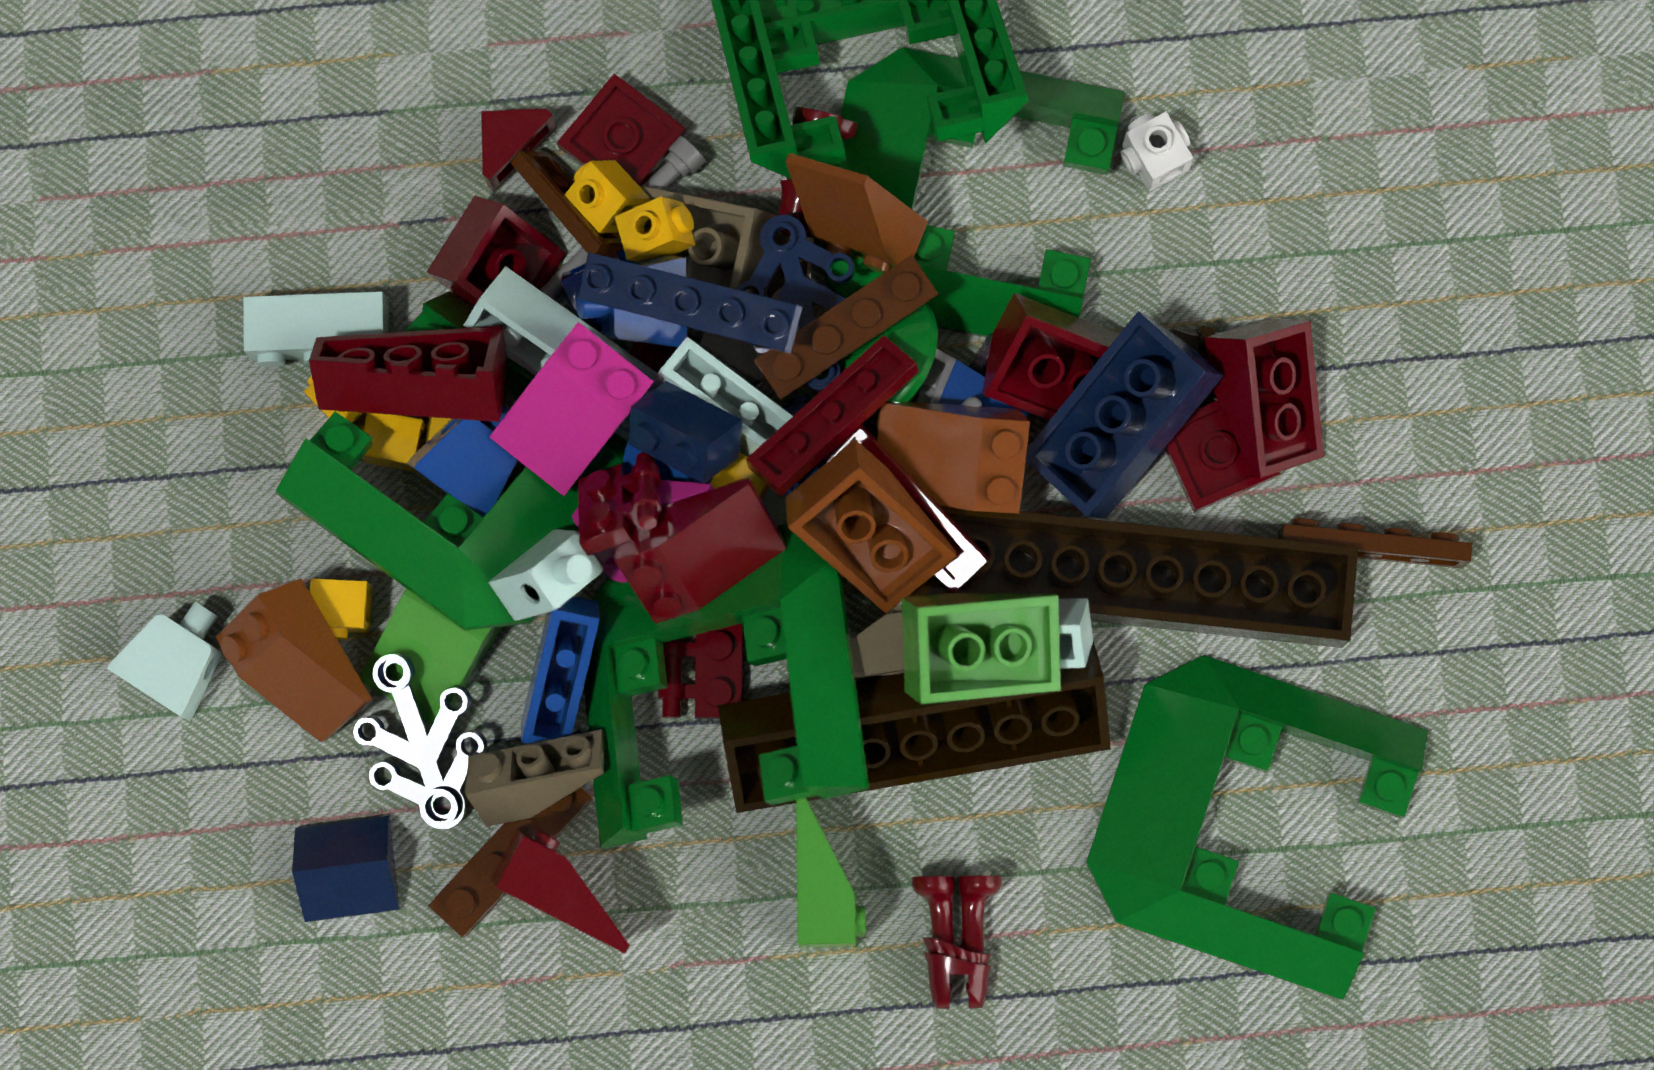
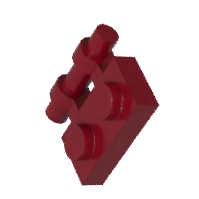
(606, 505)
(717, 672)

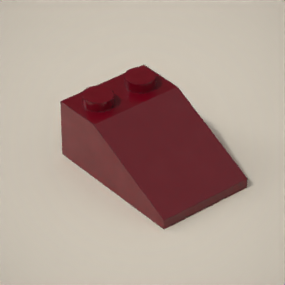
(1269, 392)
(699, 549)
(546, 880)

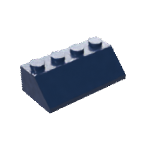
(1121, 416)

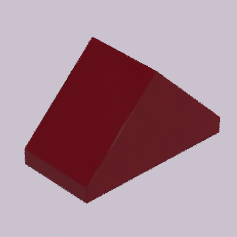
(506, 134)

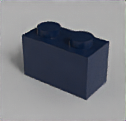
(685, 432)

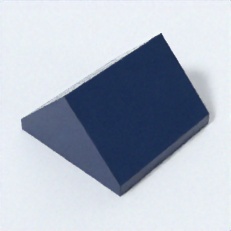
(345, 869)

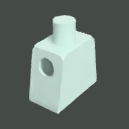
(553, 568)
(171, 660)

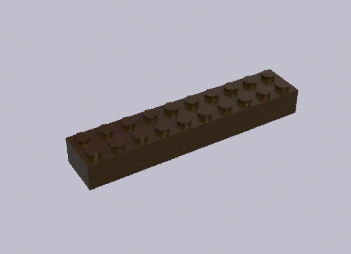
(1166, 575)

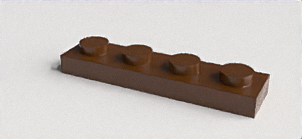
(847, 327)
(1392, 546)
(471, 891)

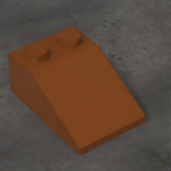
(855, 214)
(959, 452)
(867, 527)
(294, 660)

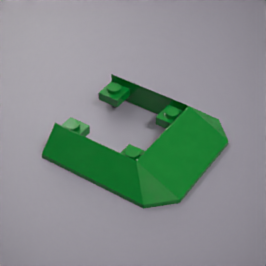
(783, 35)
(891, 148)
(455, 548)
(787, 612)
(1161, 794)

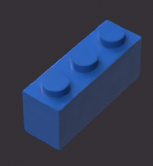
(560, 670)

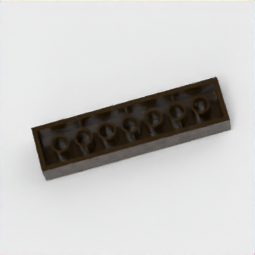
(930, 740)

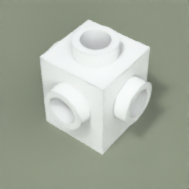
(1156, 149)

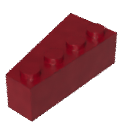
(414, 373)

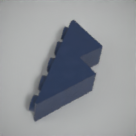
(689, 302)

